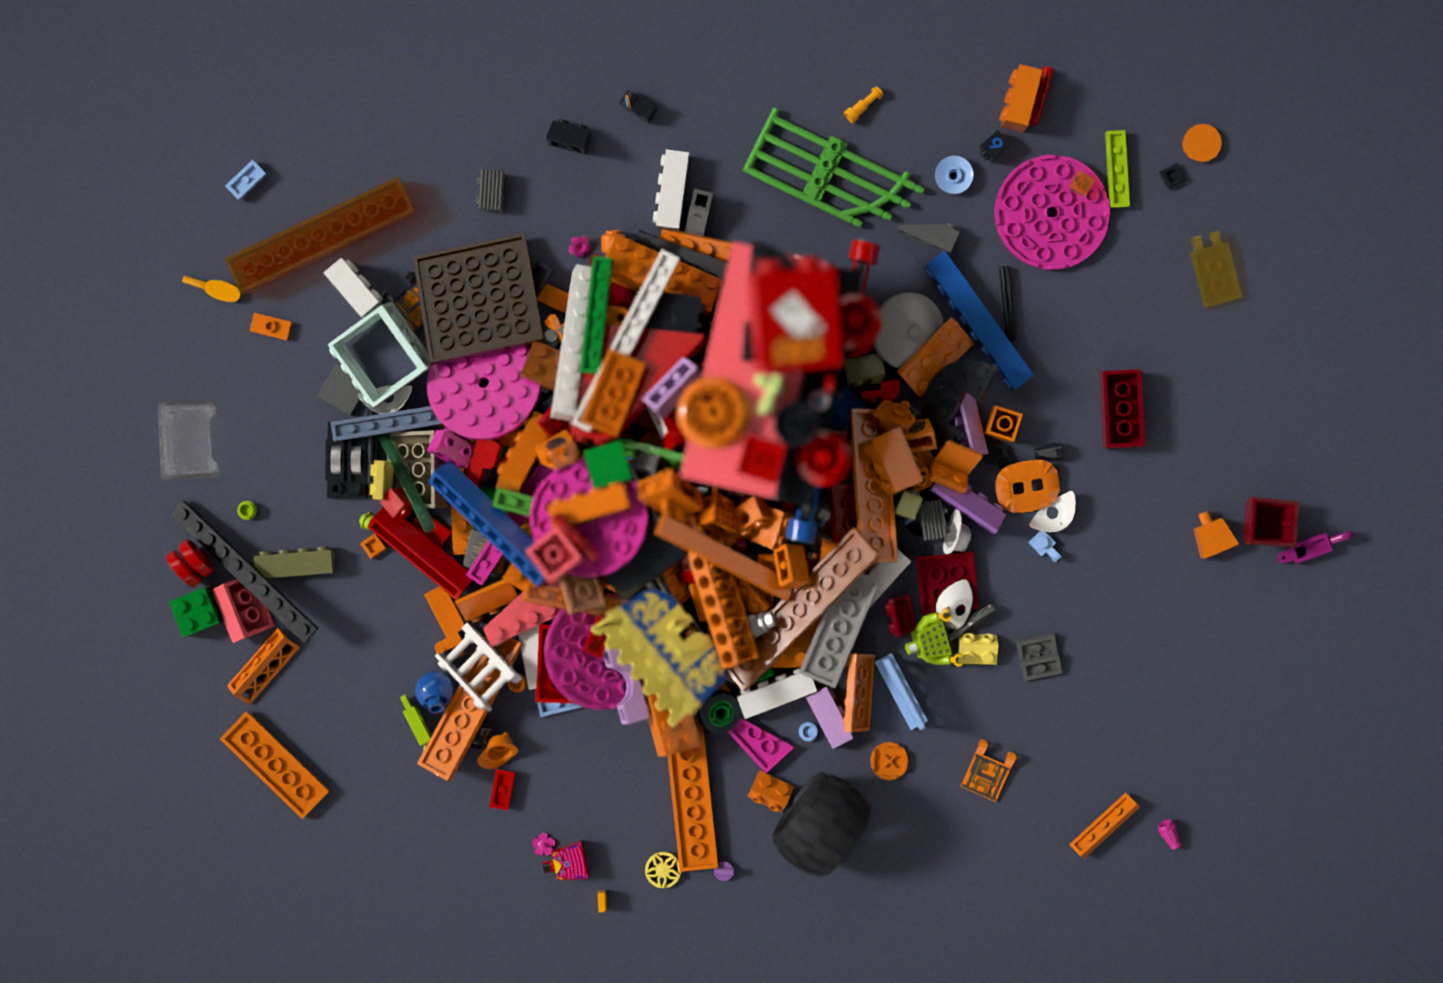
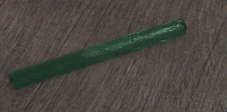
(406, 482)

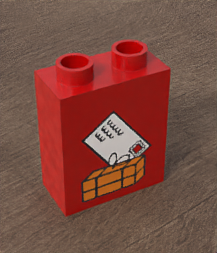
(793, 316)

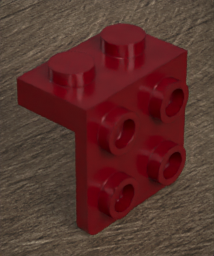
(900, 615)

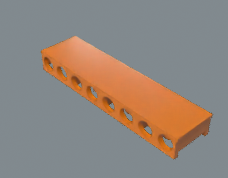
(722, 605)

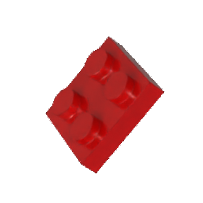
(761, 459)

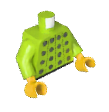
(932, 640)

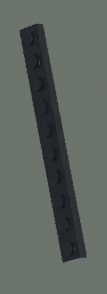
(244, 571)

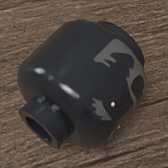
(482, 736)

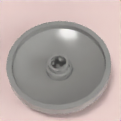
(906, 326)

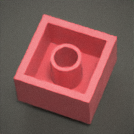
(555, 555)

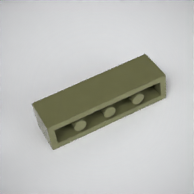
(295, 564)

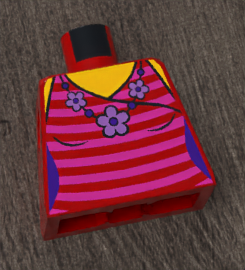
(568, 862)

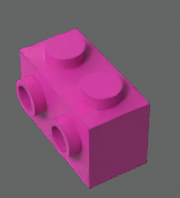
(451, 448)

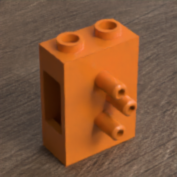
(670, 495)
(774, 532)

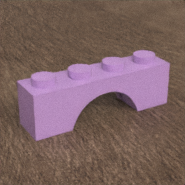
(633, 706)

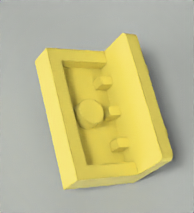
(382, 479)
(978, 648)

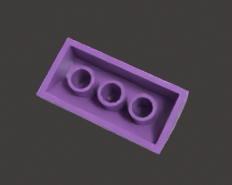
(972, 506)

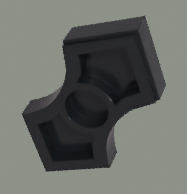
(998, 456)
(911, 543)

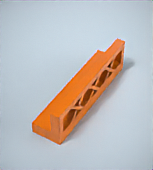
(260, 665)

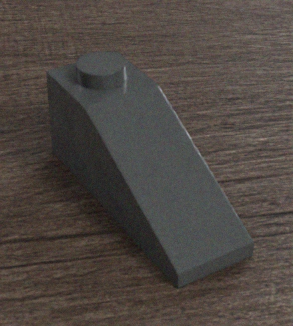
(937, 236)

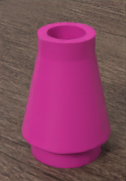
(1168, 831)

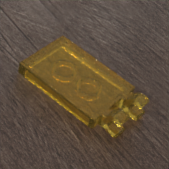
(1214, 271)

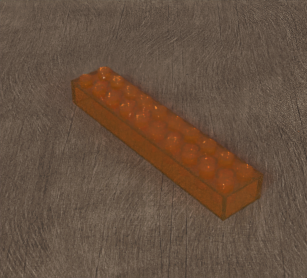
(320, 236)

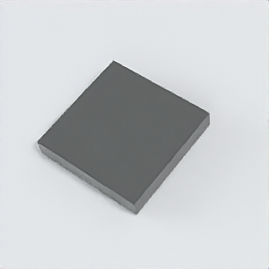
(340, 391)

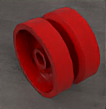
(190, 563)

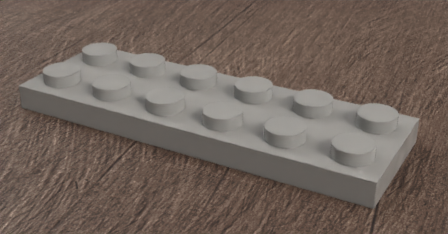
(838, 632)

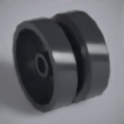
(787, 415)

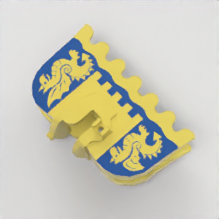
(672, 669)

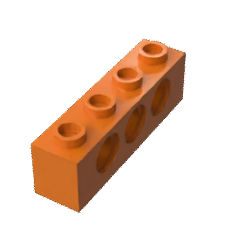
(759, 514)

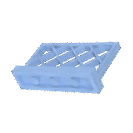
(901, 692)

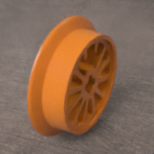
(705, 386)

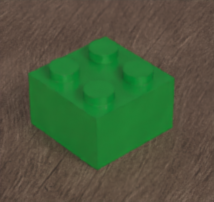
(195, 611)

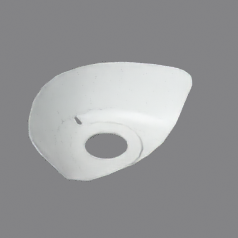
(399, 400)
(1066, 508)
(951, 597)

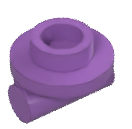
(724, 871)

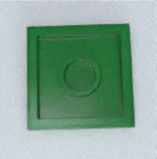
(607, 464)

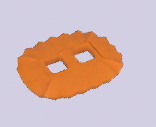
(1026, 472)

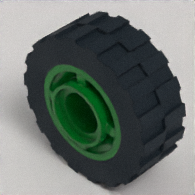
(726, 718)

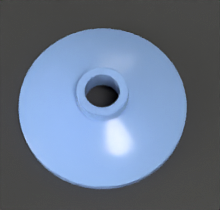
(956, 165)

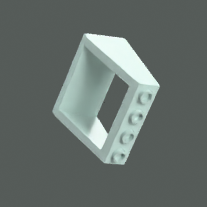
(403, 334)

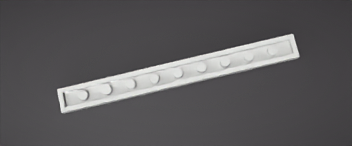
(637, 317)

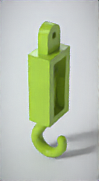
(416, 722)

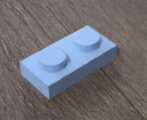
(246, 180)

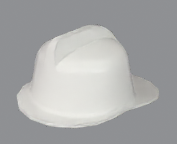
(959, 534)

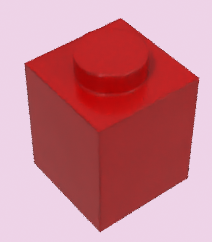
(396, 503)

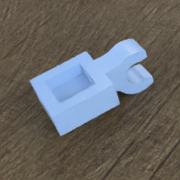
(1043, 544)

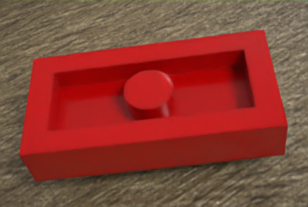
(595, 643)
(502, 789)

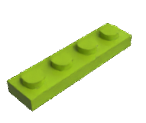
(1117, 169)

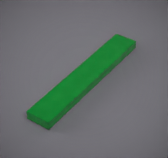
(596, 314)

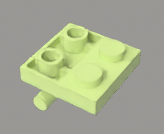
(773, 387)

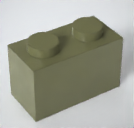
(864, 370)
(908, 504)

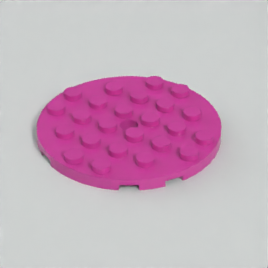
(1024, 220)
(486, 411)
(613, 536)
(579, 674)

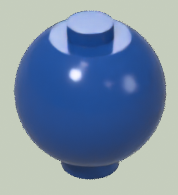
(434, 691)

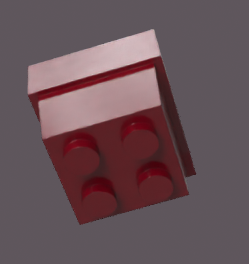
(1271, 522)

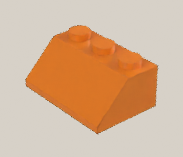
(893, 461)
(487, 600)

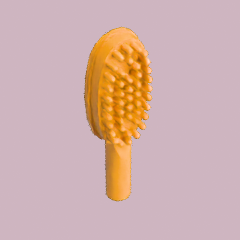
(215, 288)

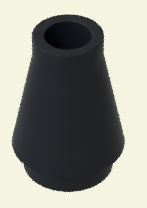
(1049, 452)

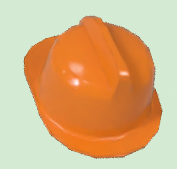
(498, 752)

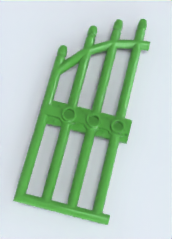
(823, 171)

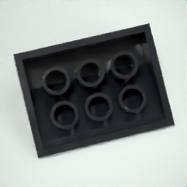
(648, 563)

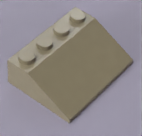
(420, 464)

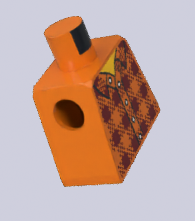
(717, 513)

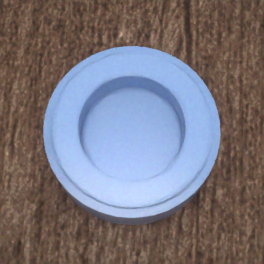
(808, 731)

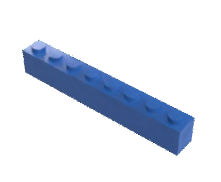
(978, 320)
(487, 519)

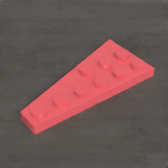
(518, 618)

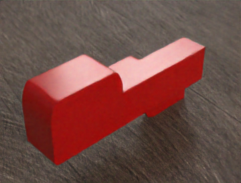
(485, 456)

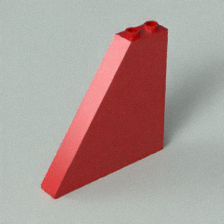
(660, 352)

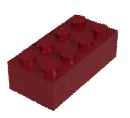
(1121, 409)

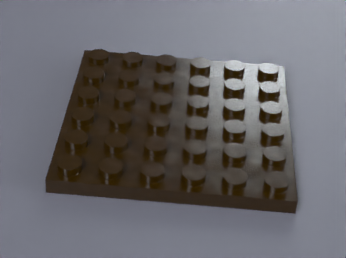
(478, 298)

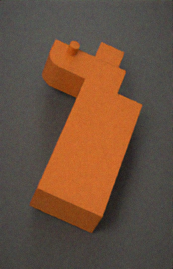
(447, 618)

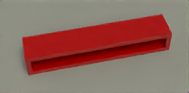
(421, 552)

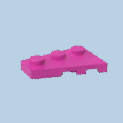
(759, 744)

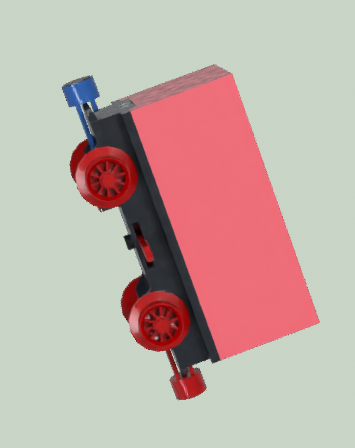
(825, 458)

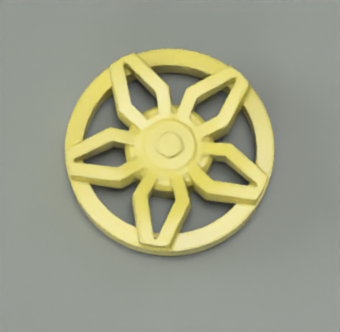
(662, 870)

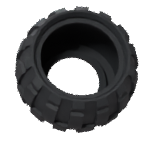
(821, 824)

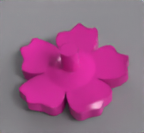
(580, 246)
(543, 844)

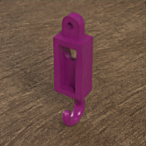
(1314, 547)

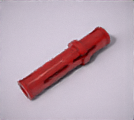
(1043, 88)
(591, 553)

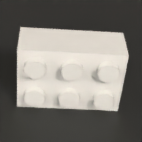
(354, 287)

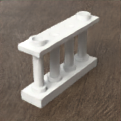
(496, 661)

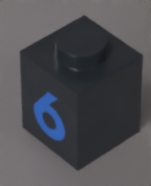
(993, 146)

